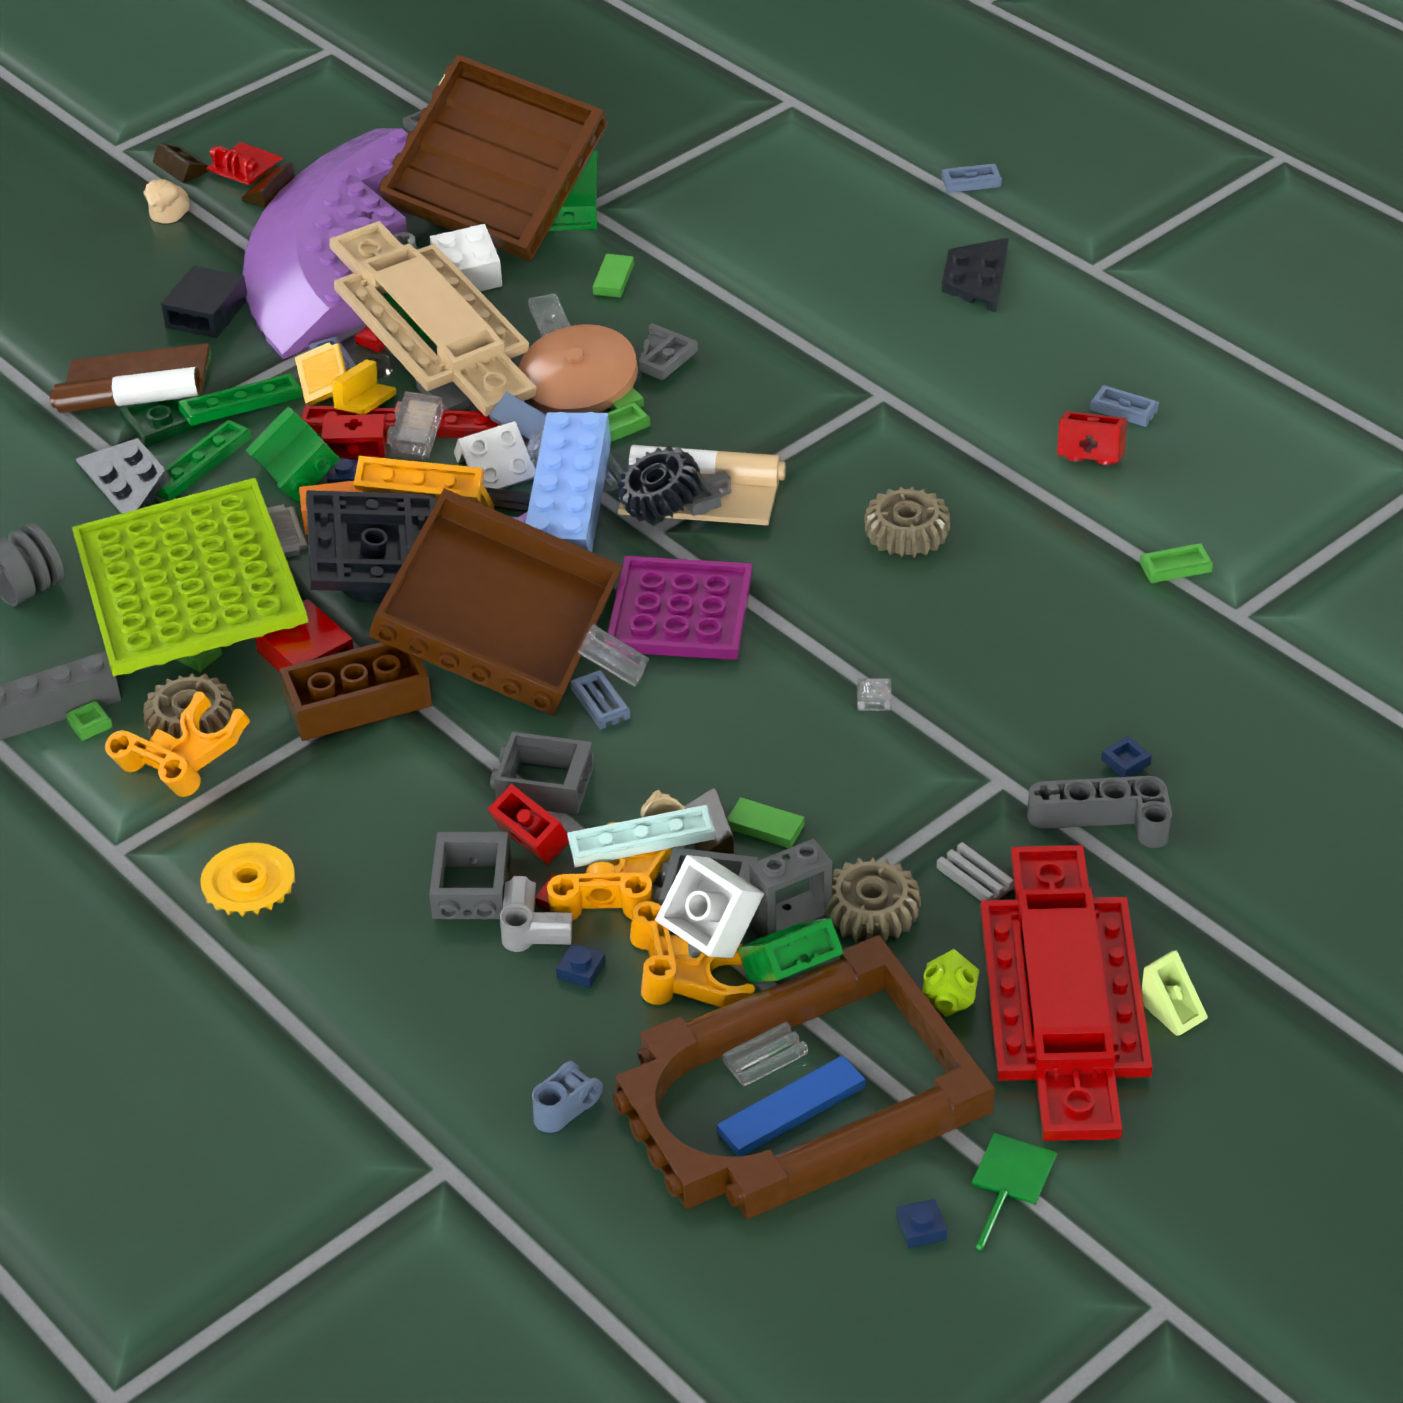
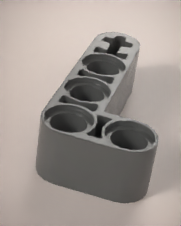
(1102, 803)

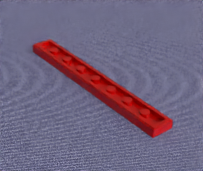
(452, 425)

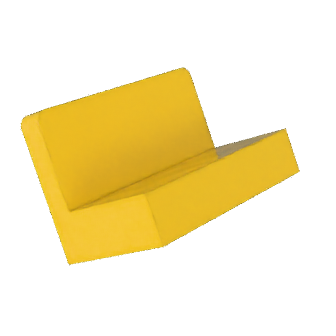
(359, 390)

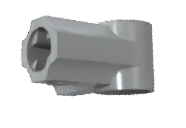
(525, 927)

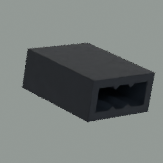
(204, 301)

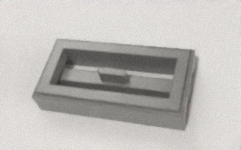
(979, 872)

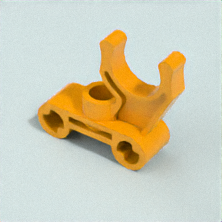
(182, 757)
(608, 885)
(673, 970)

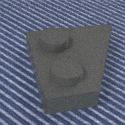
(665, 352)

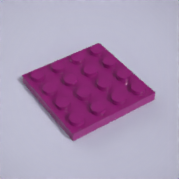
(681, 606)

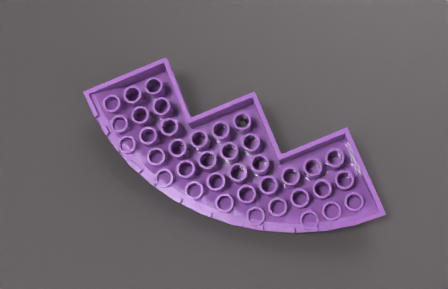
(289, 250)

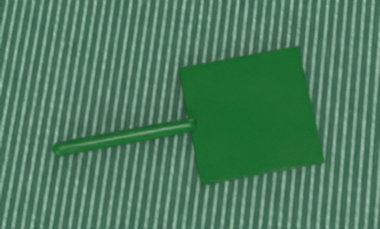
(1012, 1171)

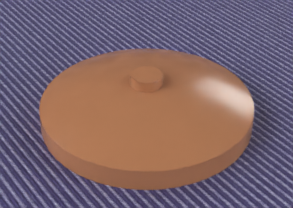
(580, 369)

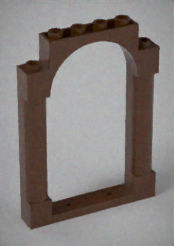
(765, 1180)

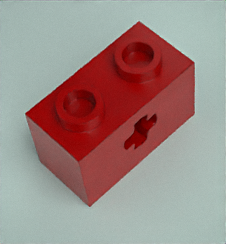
(1106, 430)
(356, 435)
(529, 824)

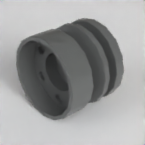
(27, 564)

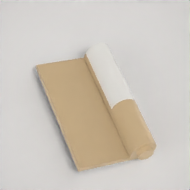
(752, 484)

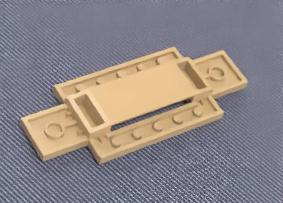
(469, 332)

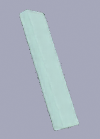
(641, 835)

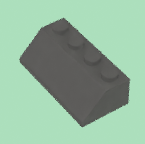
(54, 692)

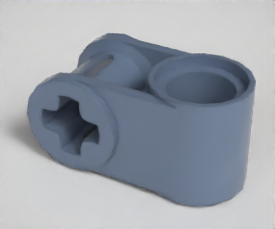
(563, 1097)

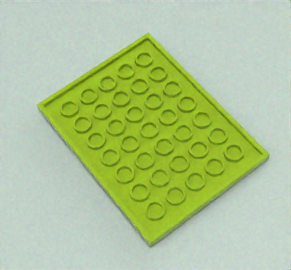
(187, 576)

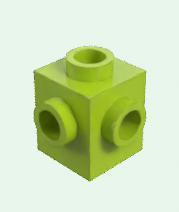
(950, 983)

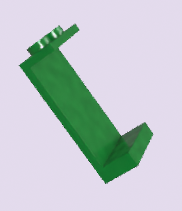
(580, 208)

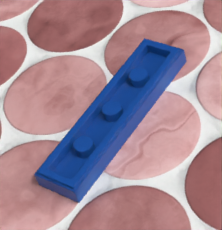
(790, 1106)

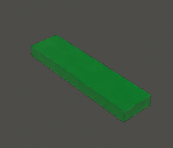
(240, 399)
(203, 458)

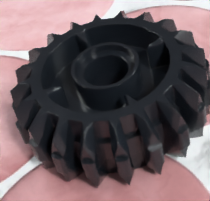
(659, 484)

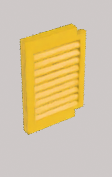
(317, 371)

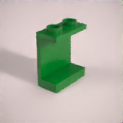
(293, 453)

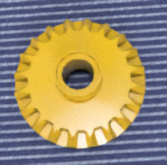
(247, 878)

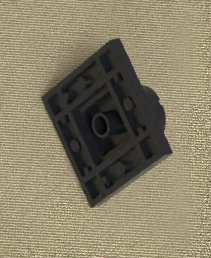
(361, 539)

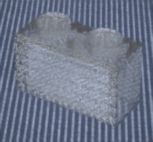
(415, 426)

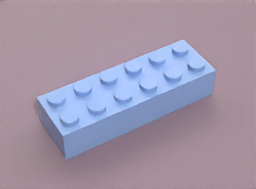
(570, 476)

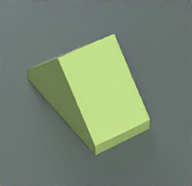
(1171, 995)

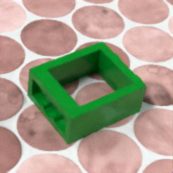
(782, 951)

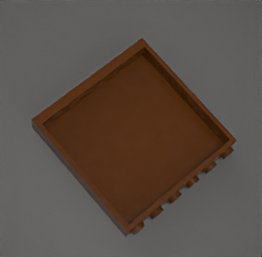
(495, 601)

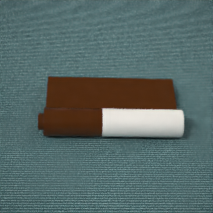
(132, 378)

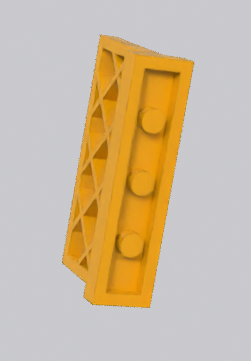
(415, 477)

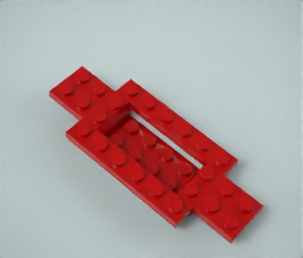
(1080, 993)

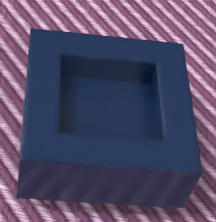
(342, 471)
(1126, 757)
(581, 965)
(921, 1223)

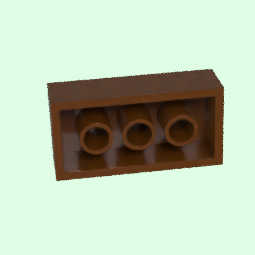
(354, 689)

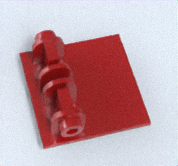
(242, 162)

